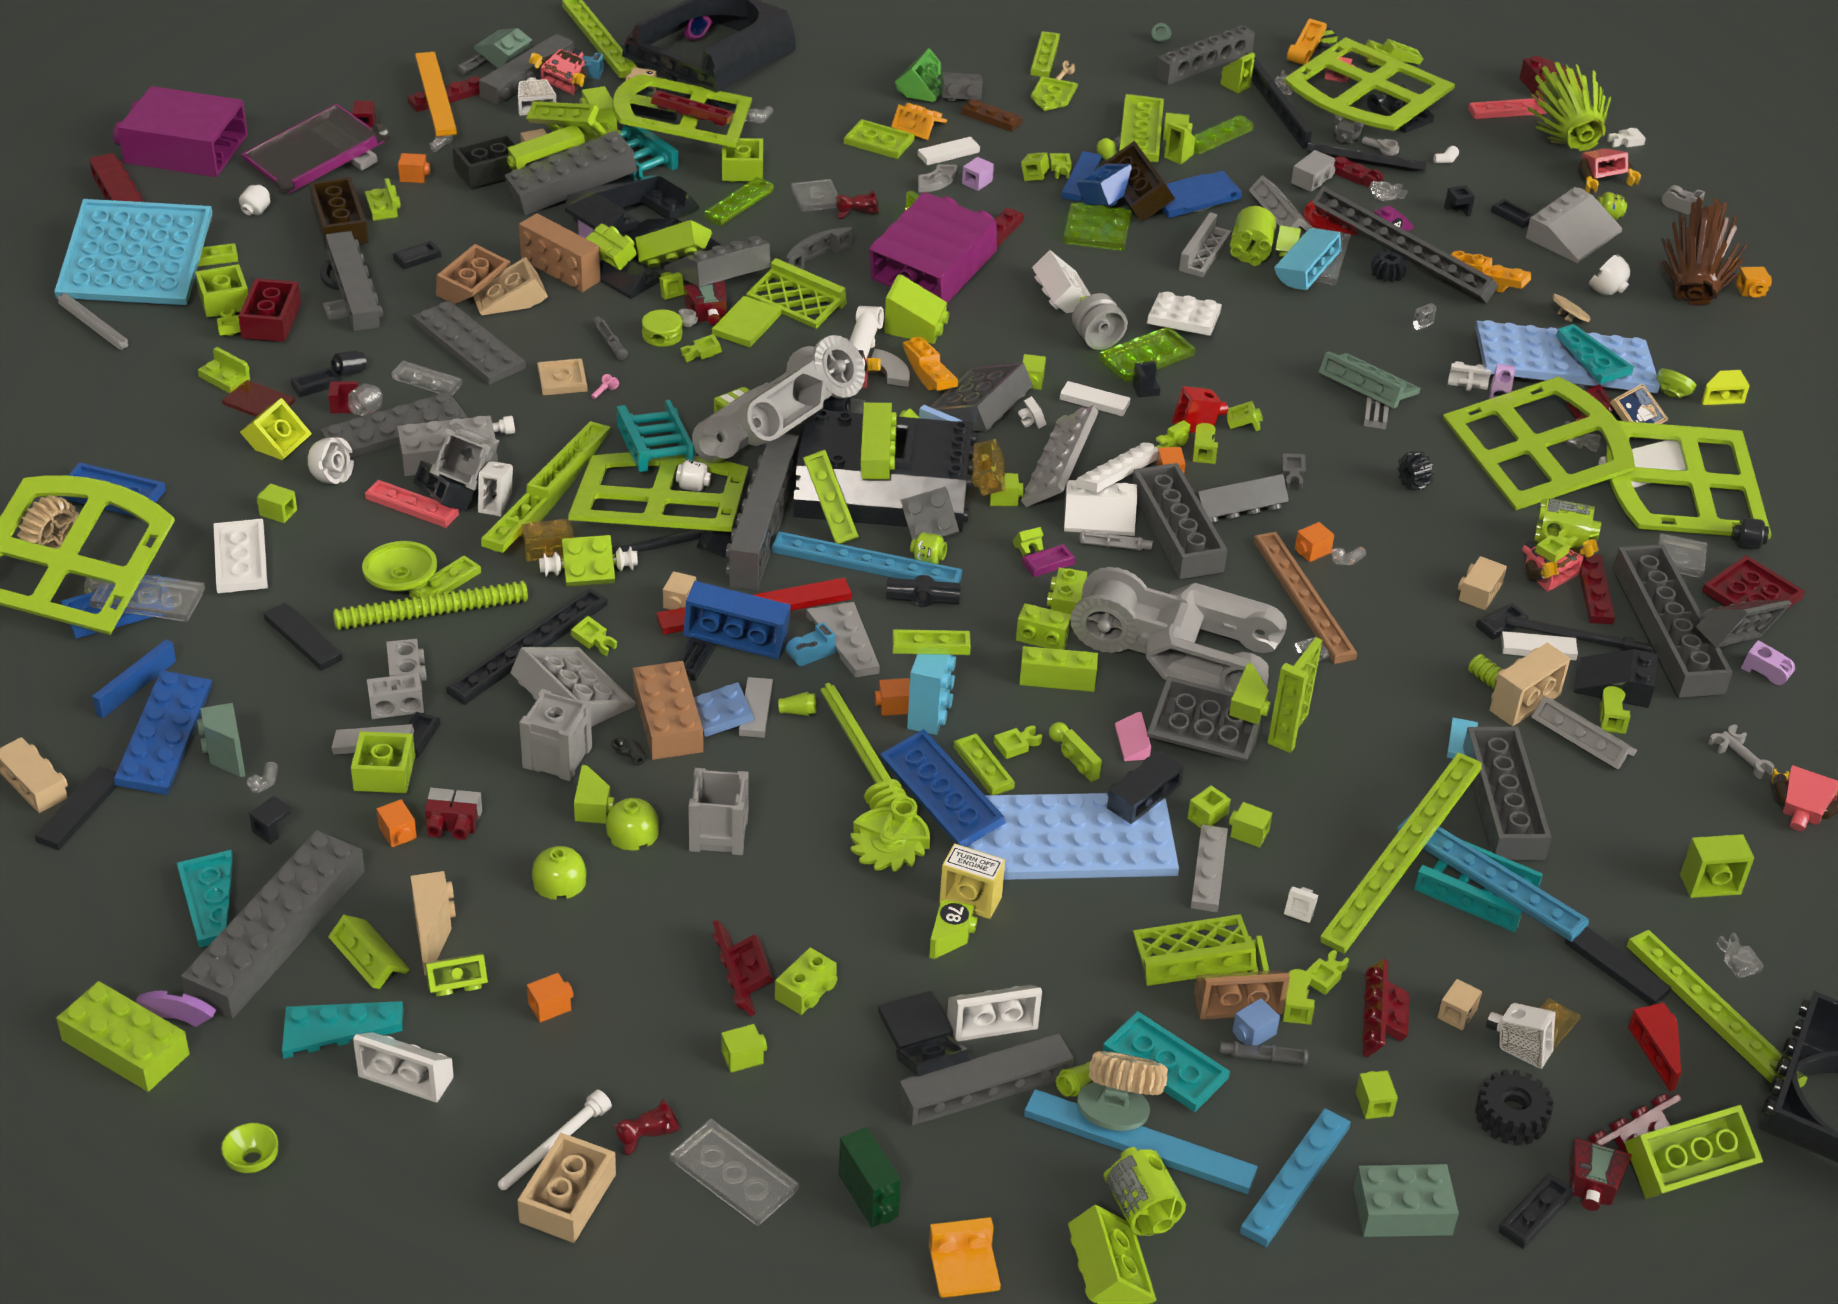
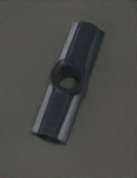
(923, 590)

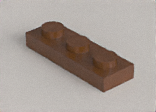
(991, 115)

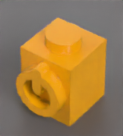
(1753, 281)

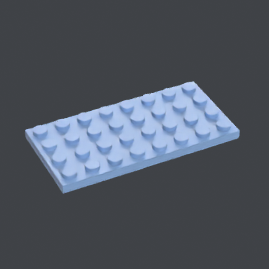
(1543, 356)
(1078, 838)

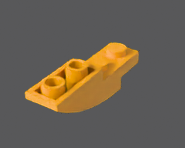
(1502, 276)
(927, 365)

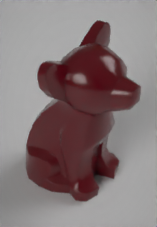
(861, 203)
(650, 1123)

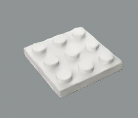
(1184, 313)

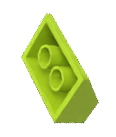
(672, 243)
(1058, 668)
(1110, 1259)

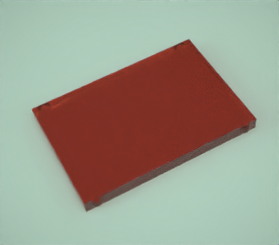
(254, 398)

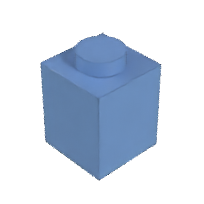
(1256, 1023)

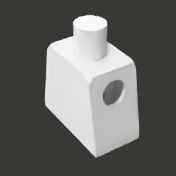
(494, 479)

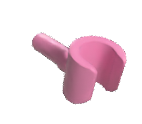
(608, 382)

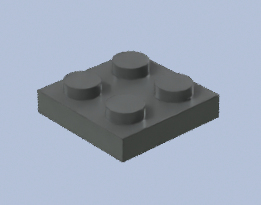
(930, 513)

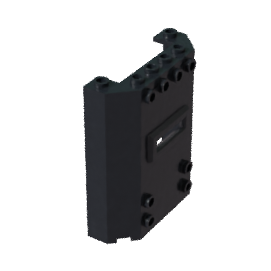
(933, 458)

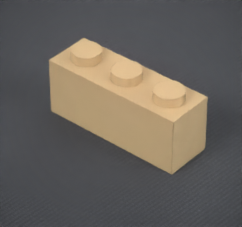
(32, 775)

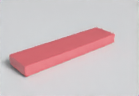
(1504, 108)
(411, 503)

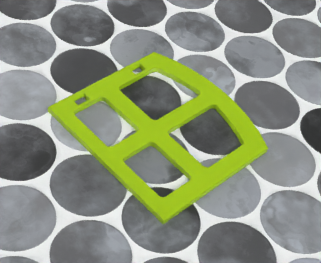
(1367, 82)
(627, 94)
(1535, 444)
(1694, 477)
(659, 494)
(66, 557)

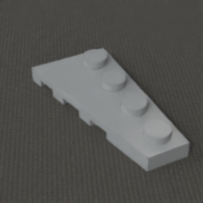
(851, 637)

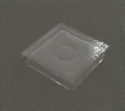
(815, 195)
(1686, 554)

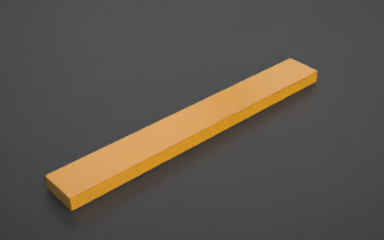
(435, 94)

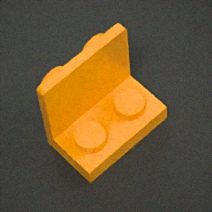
(916, 120)
(963, 1257)

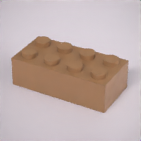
(560, 252)
(667, 710)

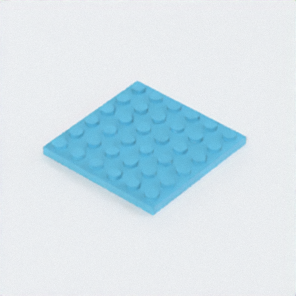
(134, 252)

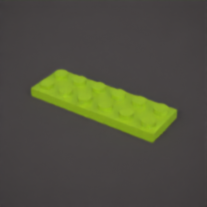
(1142, 124)

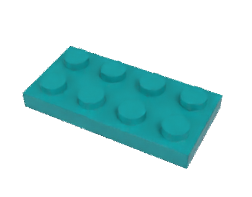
(1190, 1072)

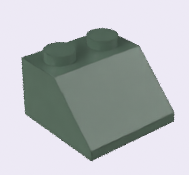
(503, 46)
(221, 738)

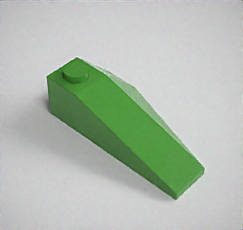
(921, 78)

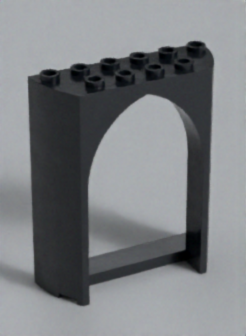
(762, 39)
(1807, 1053)

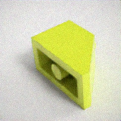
(1726, 388)

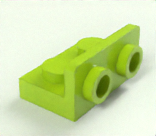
(383, 202)
(225, 371)

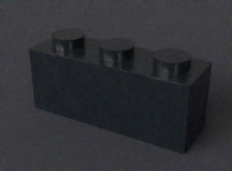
(1144, 787)

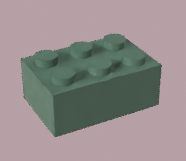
(1405, 1200)

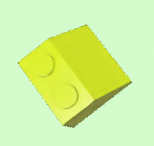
(276, 431)

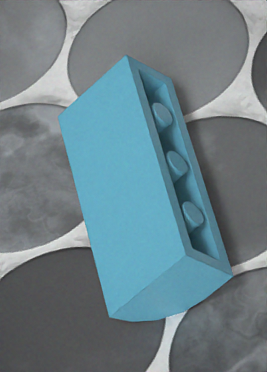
(1308, 258)

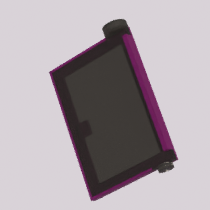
(314, 148)

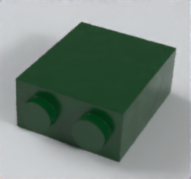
(869, 1177)

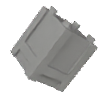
(452, 461)
(556, 734)
(718, 811)

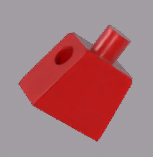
(1198, 407)

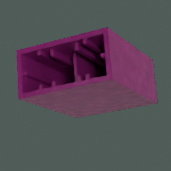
(182, 131)

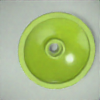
(399, 566)

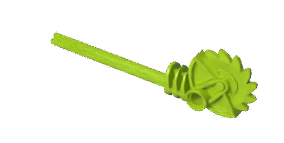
(891, 829)

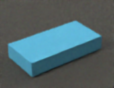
(1457, 736)

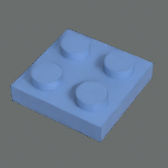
(723, 709)

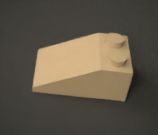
(511, 290)
(432, 912)

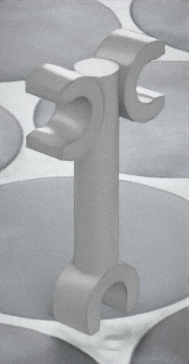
(1735, 742)

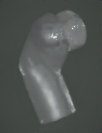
(759, 116)
(439, 142)

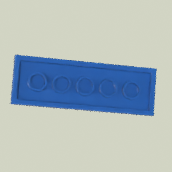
(163, 732)
(942, 789)

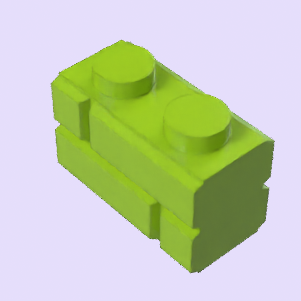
(612, 246)

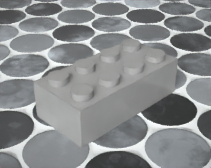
(425, 440)

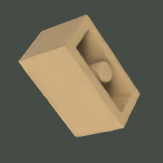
(1481, 583)

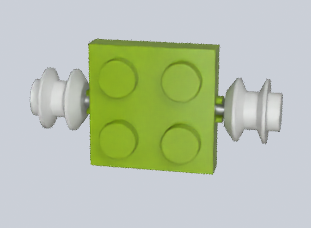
(588, 561)

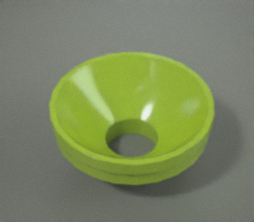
(1675, 384)
(246, 1140)

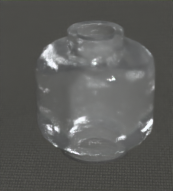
(365, 400)

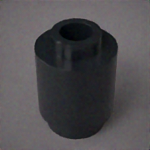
(348, 362)

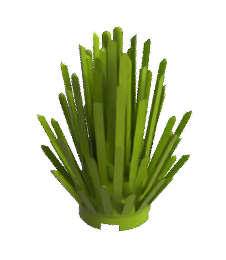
(1577, 120)

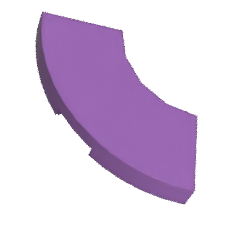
(182, 1008)

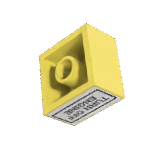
(973, 879)

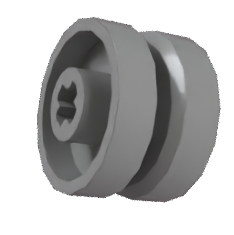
(1099, 321)

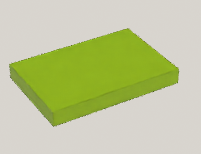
(879, 139)
(746, 321)

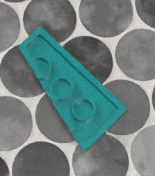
(1594, 356)
(207, 893)
(326, 1024)

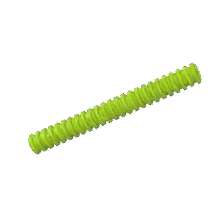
(430, 605)

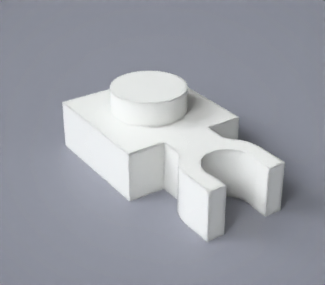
(1628, 137)

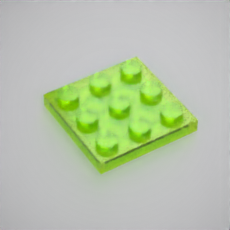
(1097, 226)

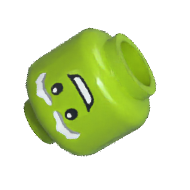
(929, 548)

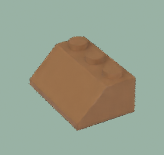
(469, 274)
(1228, 993)

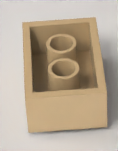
(1527, 682)
(567, 1187)

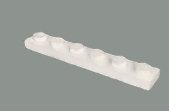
(1118, 468)

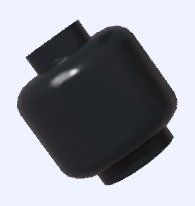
(1750, 533)

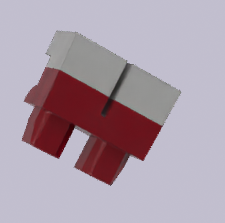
(452, 812)

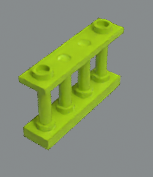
(566, 115)

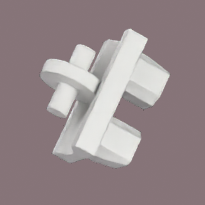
(1469, 376)

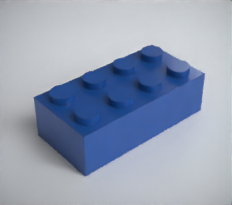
(736, 620)

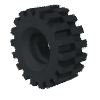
(1510, 1122)

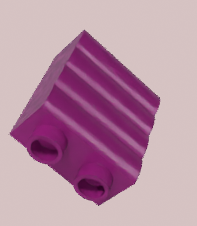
(934, 246)

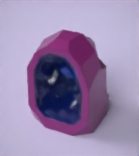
(697, 28)

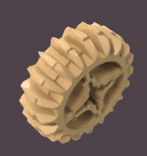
(48, 521)
(1128, 1073)

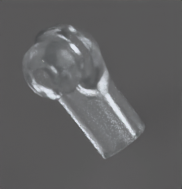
(1351, 558)
(259, 784)

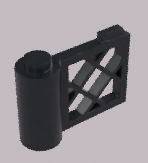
(1384, 103)

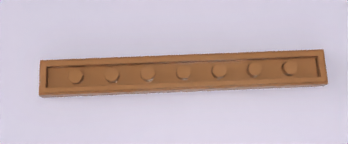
(1305, 597)

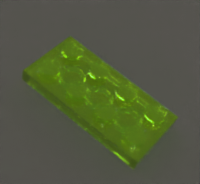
(1160, 346)

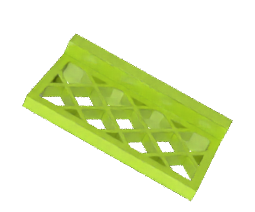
(805, 284)
(1294, 697)
(1195, 960)

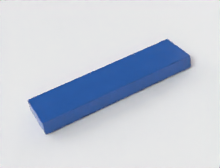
(1086, 164)
(134, 678)

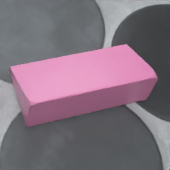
(1133, 737)

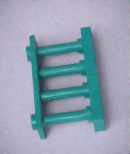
(650, 145)
(637, 443)
(1472, 899)

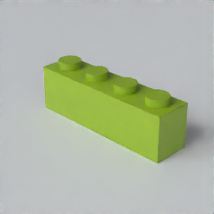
(877, 447)

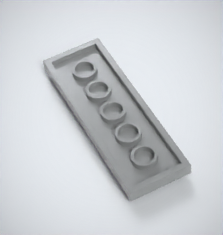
(1059, 455)

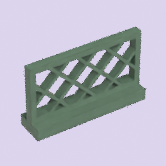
(1367, 379)

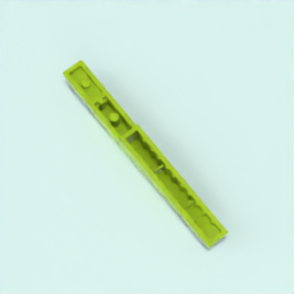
(547, 487)

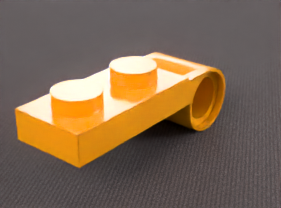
(1307, 42)

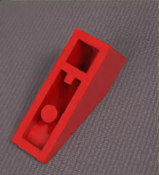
(1658, 1037)

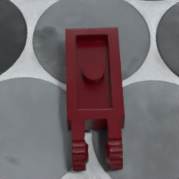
(1356, 172)

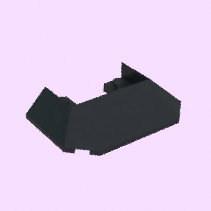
(605, 202)
(635, 276)

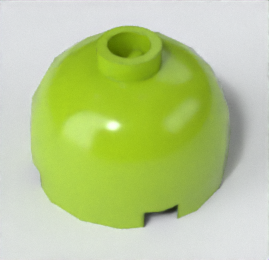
(632, 824)
(559, 872)

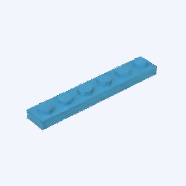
(1295, 1177)

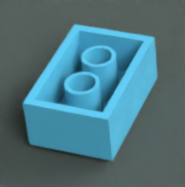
(930, 691)

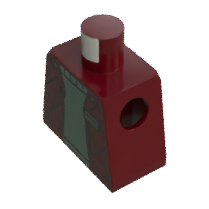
(706, 301)
(1596, 1173)

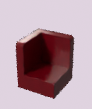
(339, 394)

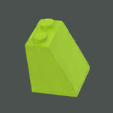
(914, 311)

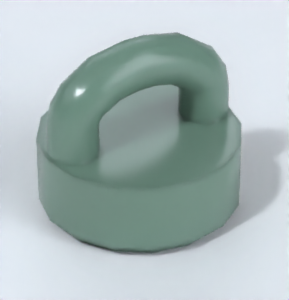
(1161, 33)

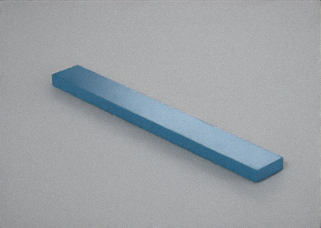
(861, 559)
(1505, 884)
(1172, 1151)

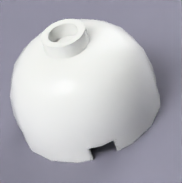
(1612, 277)
(330, 460)

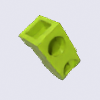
(1204, 446)
(1611, 711)
(1297, 1006)

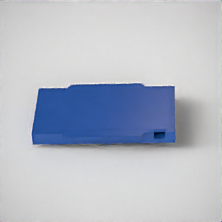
(1200, 193)

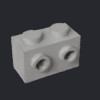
(1313, 171)

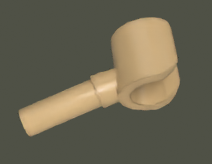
(1068, 71)

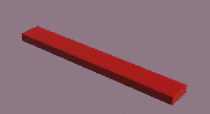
(798, 597)

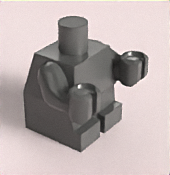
(1346, 129)

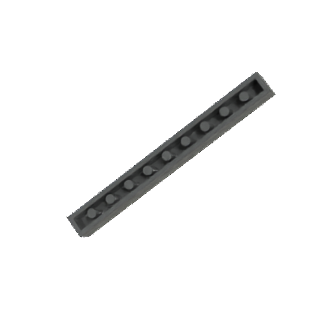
(1400, 241)

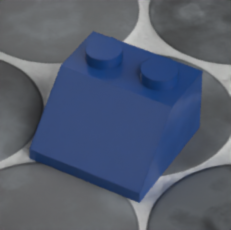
(1105, 184)

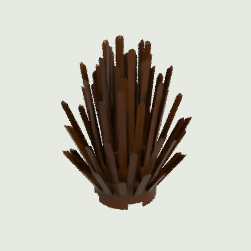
(1702, 253)

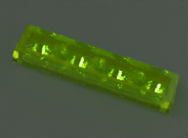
(1222, 133)
(739, 201)

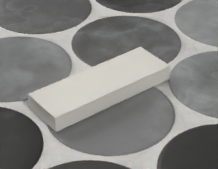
(948, 151)
(1090, 396)
(1523, 644)

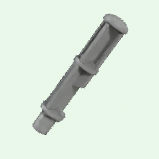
(1114, 541)

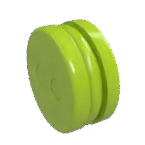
(662, 328)

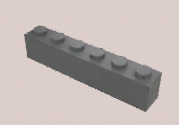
(505, 80)
(353, 281)
(984, 1079)

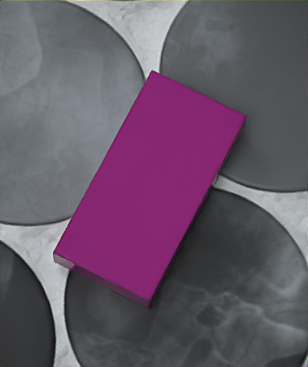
(1048, 560)

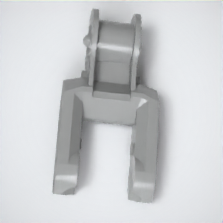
(776, 407)
(1125, 614)

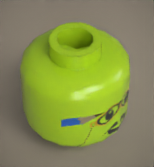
(1613, 204)

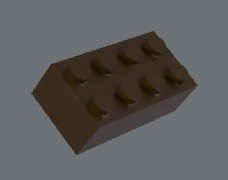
(1145, 188)
(338, 208)

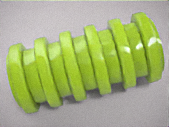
(1484, 669)

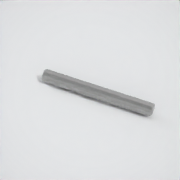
(93, 321)

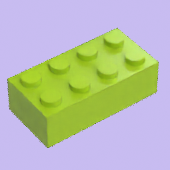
(123, 1036)
(1693, 1151)

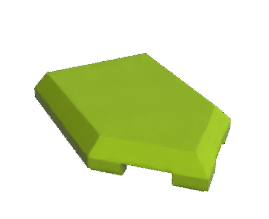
(1053, 93)

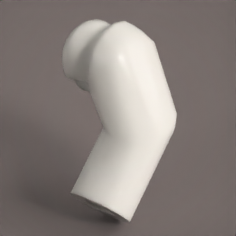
(1447, 157)

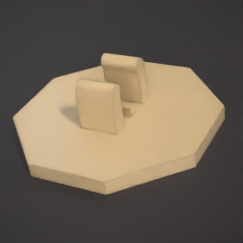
(1573, 309)

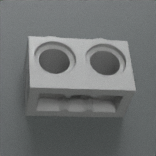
(406, 658)
(395, 696)

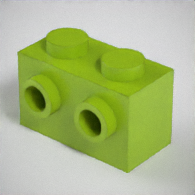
(1066, 590)
(1042, 626)
(456, 972)
(806, 981)

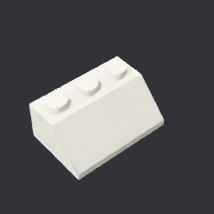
(1059, 282)
(1101, 512)
(994, 1012)
(402, 1066)

